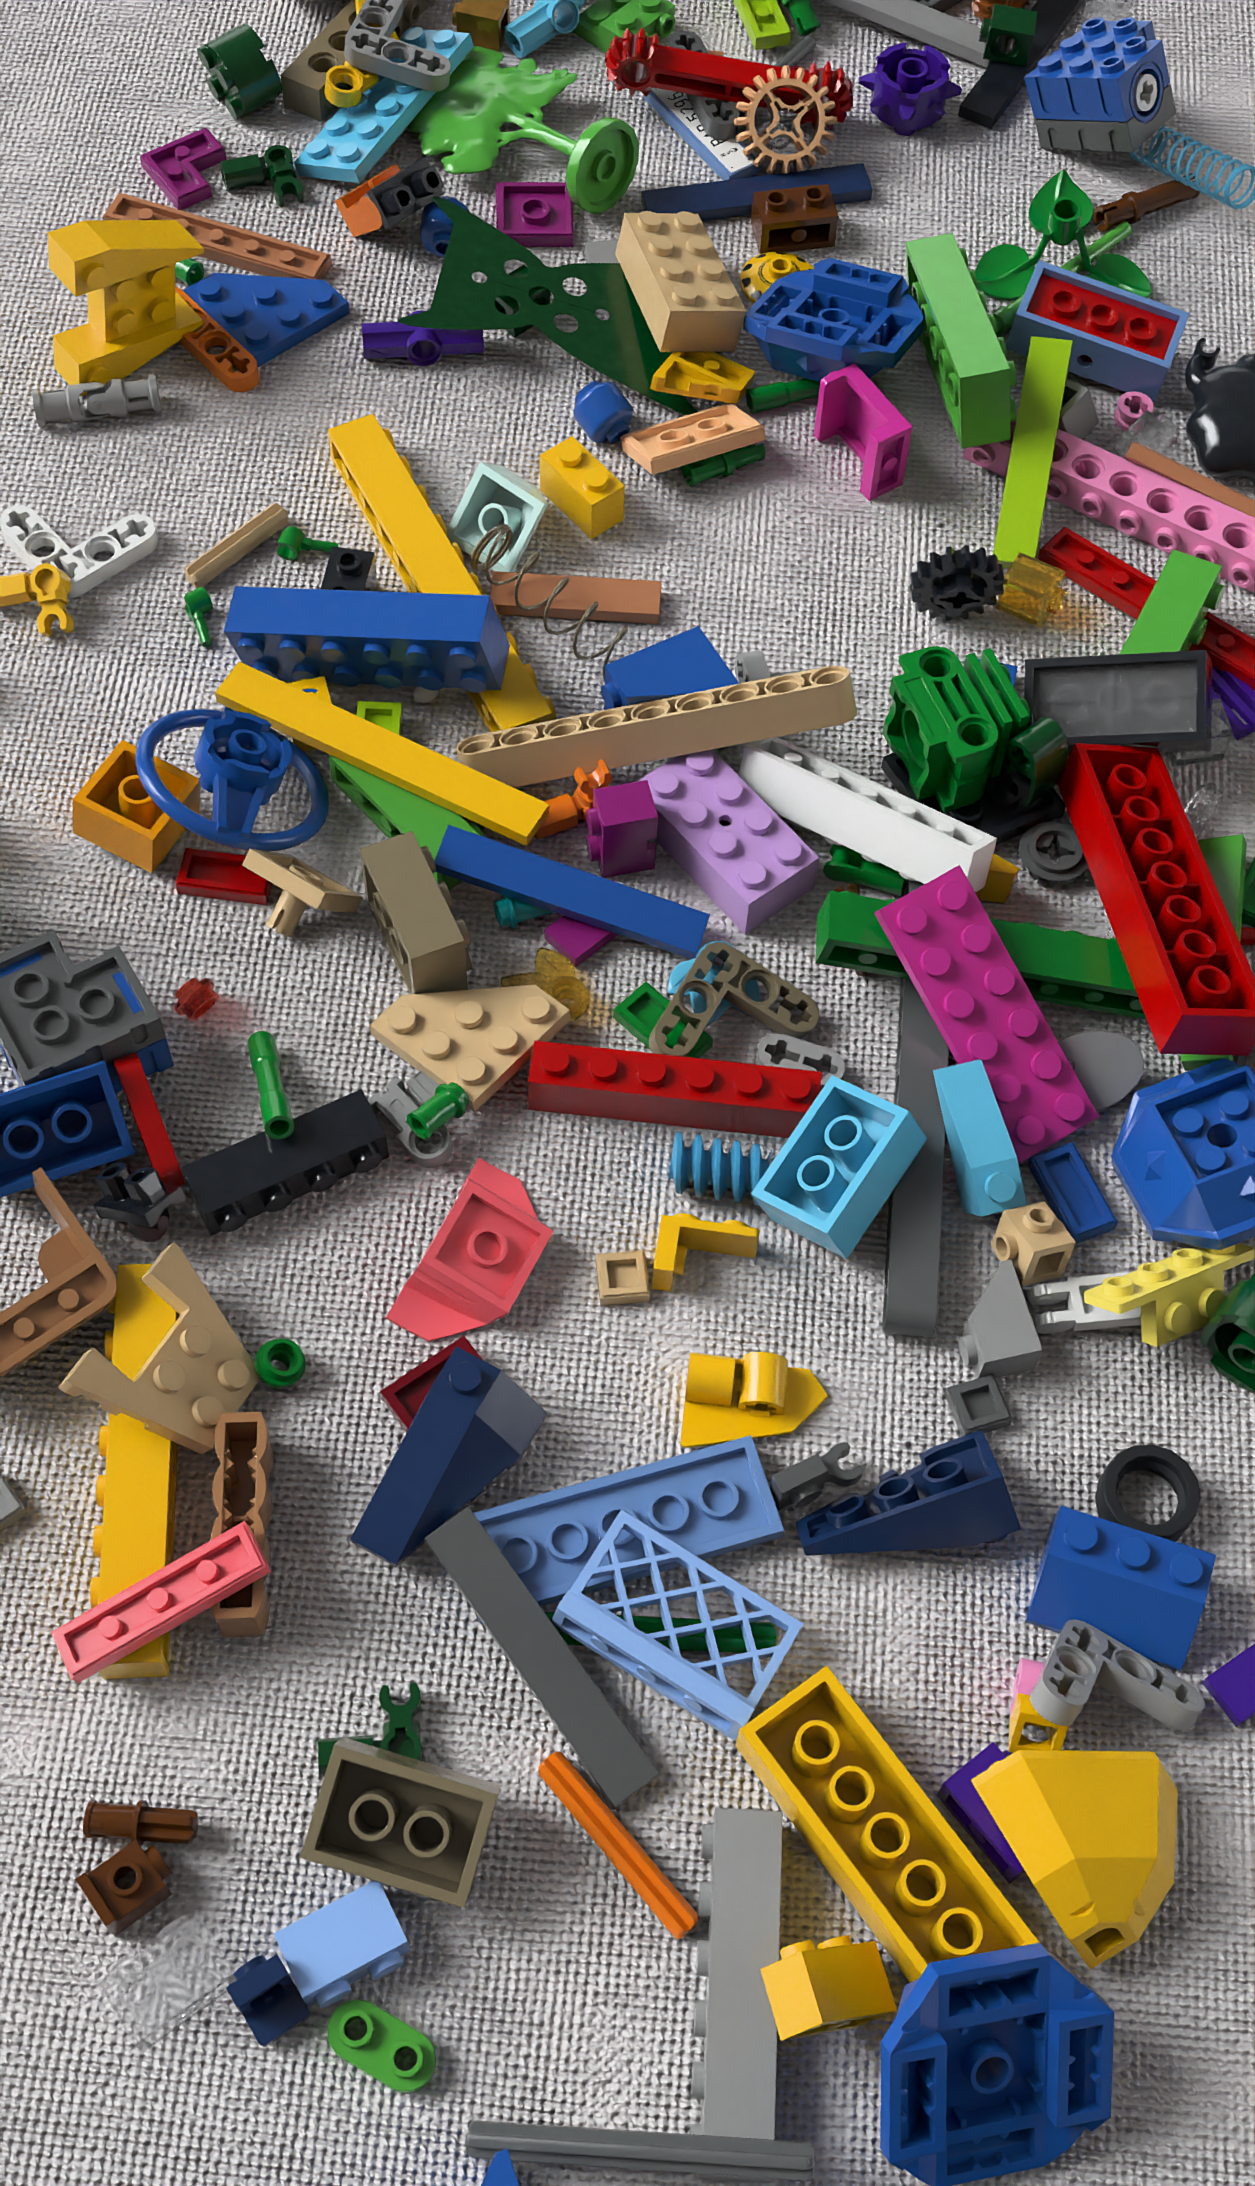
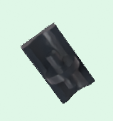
(137, 1200)

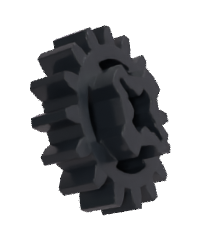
(957, 582)

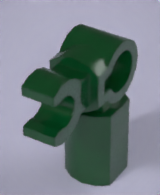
(252, 170)
(400, 1733)

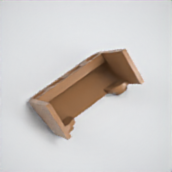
(76, 1288)

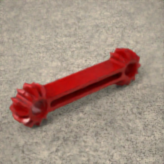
(713, 75)

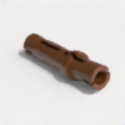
(1136, 205)

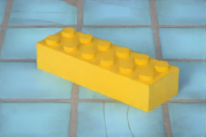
(876, 1829)

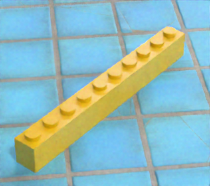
(424, 556)

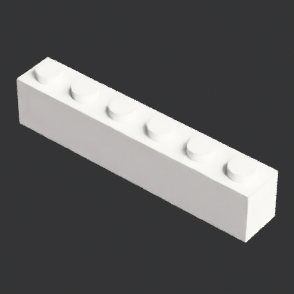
(864, 814)

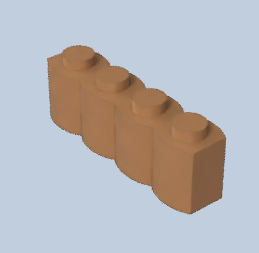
(239, 1496)

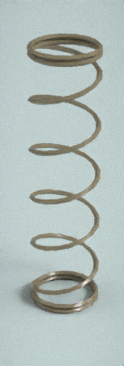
(491, 561)

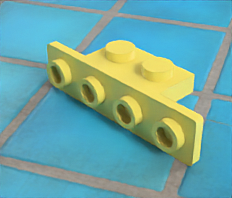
(1174, 1292)

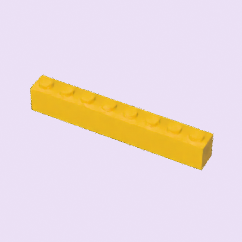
(139, 1473)

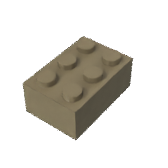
(415, 915)
(401, 1821)

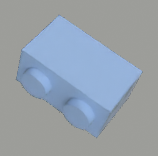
(343, 1945)

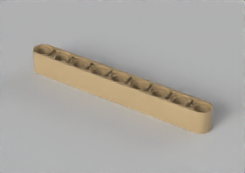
(664, 727)

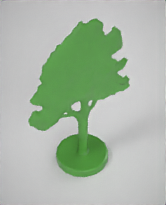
(485, 97)

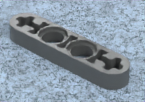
(706, 109)

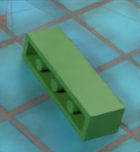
(1177, 606)
(398, 810)

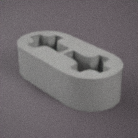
(800, 1055)

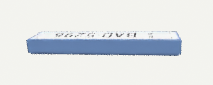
(722, 156)

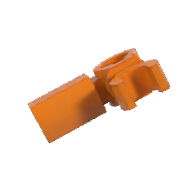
(567, 810)

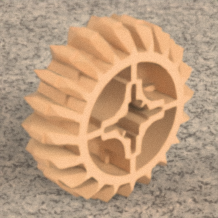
(774, 106)

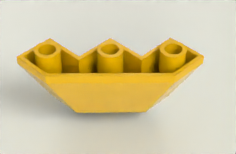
(1090, 1838)

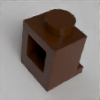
(123, 1907)

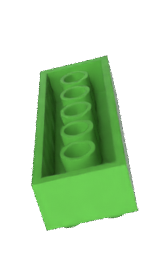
(961, 342)

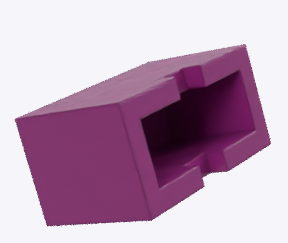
(621, 829)

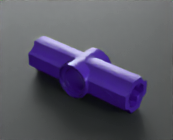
(418, 344)

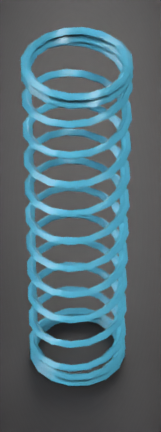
(1148, 161)

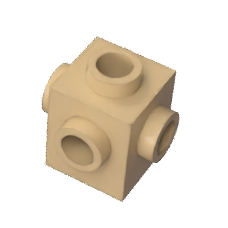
(1033, 1242)

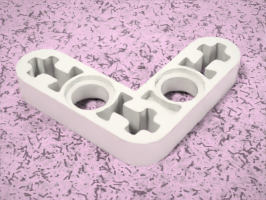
(78, 561)

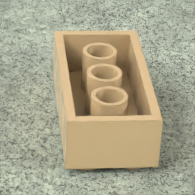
(680, 282)

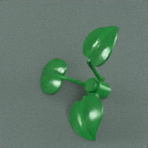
(1061, 214)

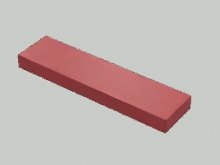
(160, 1602)

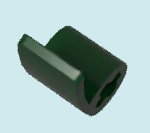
(1040, 755)

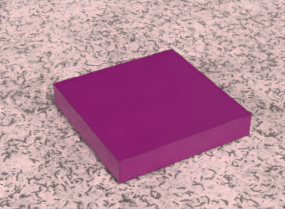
(535, 213)

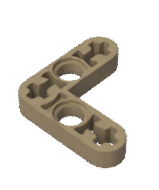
(731, 987)

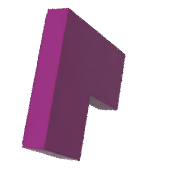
(178, 164)

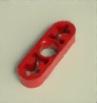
(148, 1119)

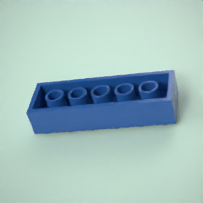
(370, 637)

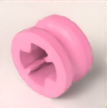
(1131, 401)

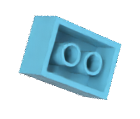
(839, 1166)

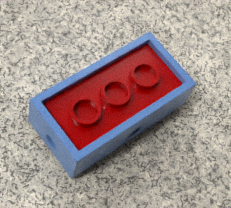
(1114, 332)

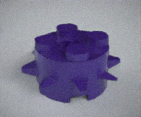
(910, 87)

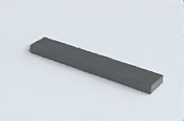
(541, 1657)

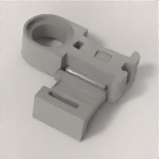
(396, 1106)

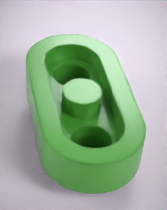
(379, 2047)

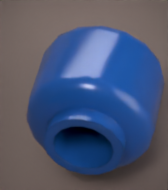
(437, 227)
(603, 412)

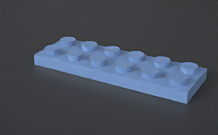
(699, 1500)

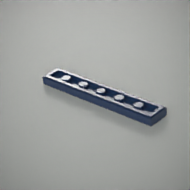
(735, 196)

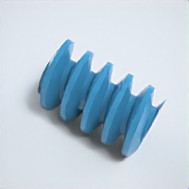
(716, 1168)

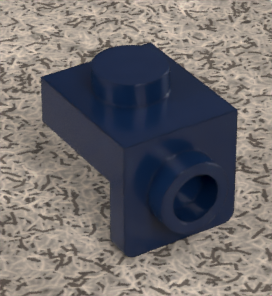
(267, 1998)

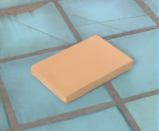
(692, 438)

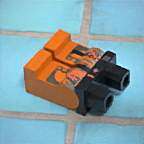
(390, 197)

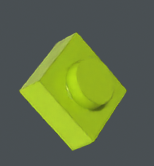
(383, 714)

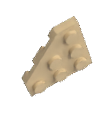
(470, 1034)

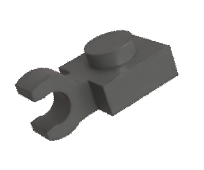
(803, 1481)

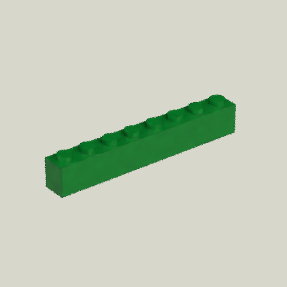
(1053, 963)

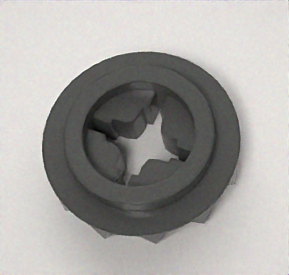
(1036, 844)

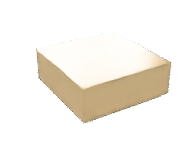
(622, 1278)

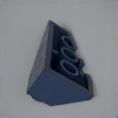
(457, 1444)
(943, 1503)

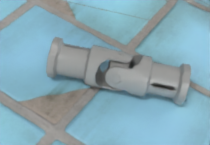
(113, 399)

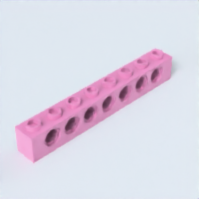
(1140, 504)

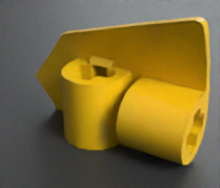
(745, 1398)

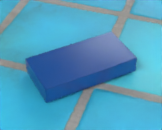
(1072, 1192)

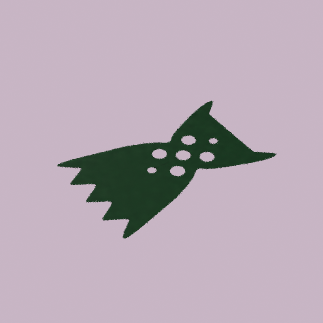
(615, 346)

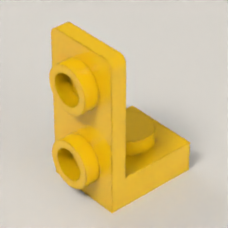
(689, 1232)

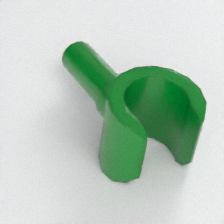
(294, 540)
(196, 605)

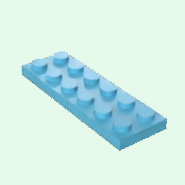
(363, 133)

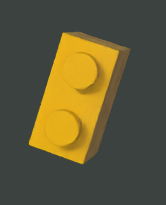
(582, 487)
(827, 1987)

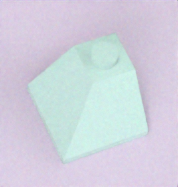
(494, 499)

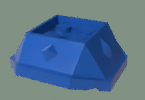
(834, 319)
(1173, 1161)
(993, 2066)

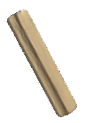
(236, 545)

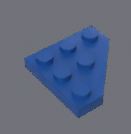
(268, 311)

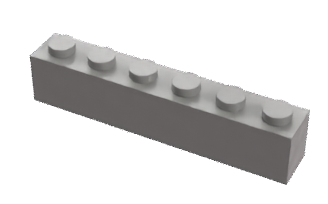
(737, 2016)

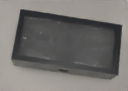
(1126, 698)

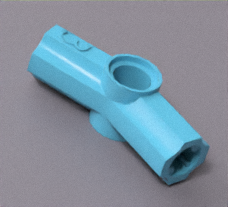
(540, 26)

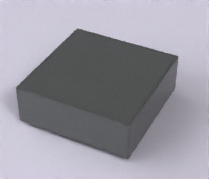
(978, 1406)

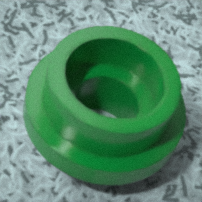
(286, 1352)

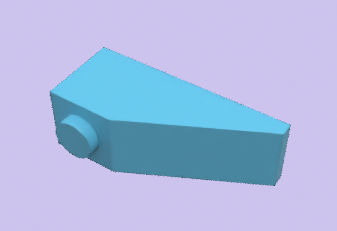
(978, 1141)

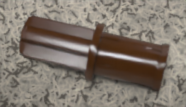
(140, 1823)

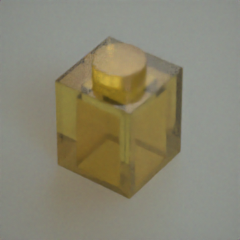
(1032, 590)

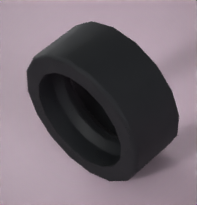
(1158, 1461)

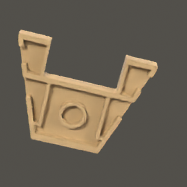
(188, 1377)

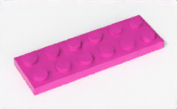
(986, 1009)

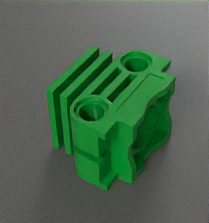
(953, 723)

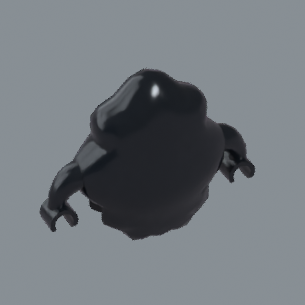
(1224, 414)

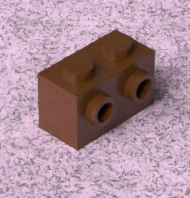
(794, 219)

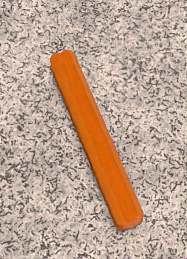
(618, 1845)

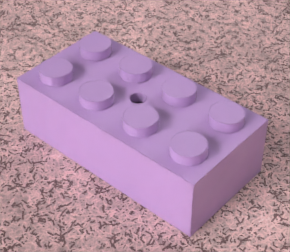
(743, 867)

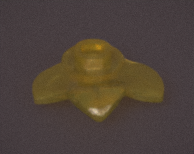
(557, 978)

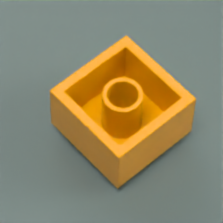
(121, 815)

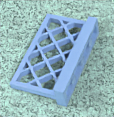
(651, 1661)

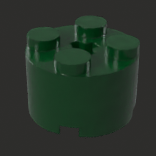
(240, 71)
(1232, 1335)

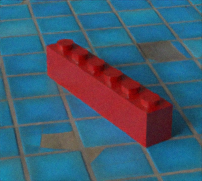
(669, 1089)

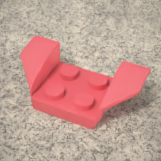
(474, 1259)

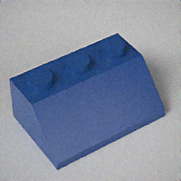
(61, 1127)
(1123, 1584)

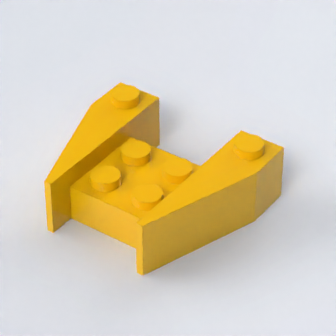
(129, 291)

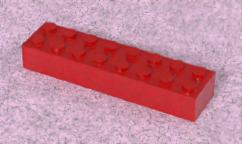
(1161, 900)

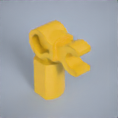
(47, 586)

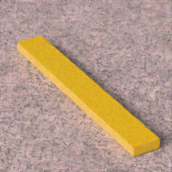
(384, 753)

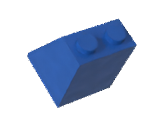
(666, 670)

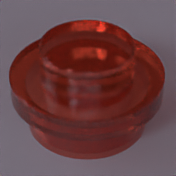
(195, 998)

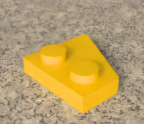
(703, 376)

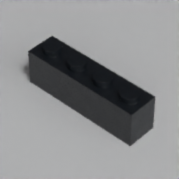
(271, 1173)

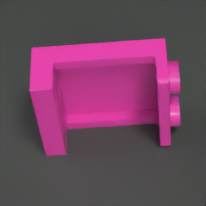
(868, 424)

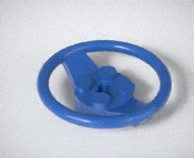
(242, 767)

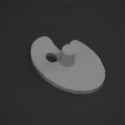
(1104, 1064)

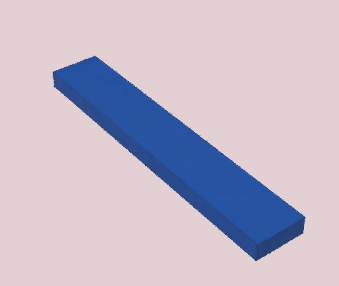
(571, 892)

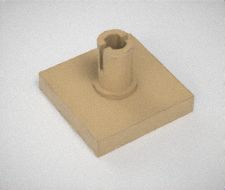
(300, 887)

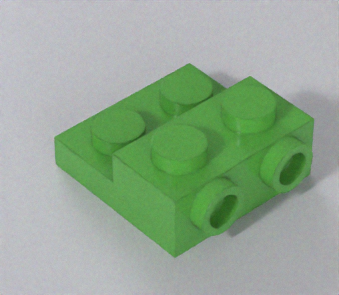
(612, 17)

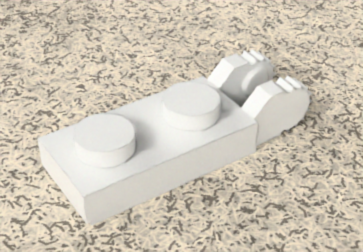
(1080, 1314)

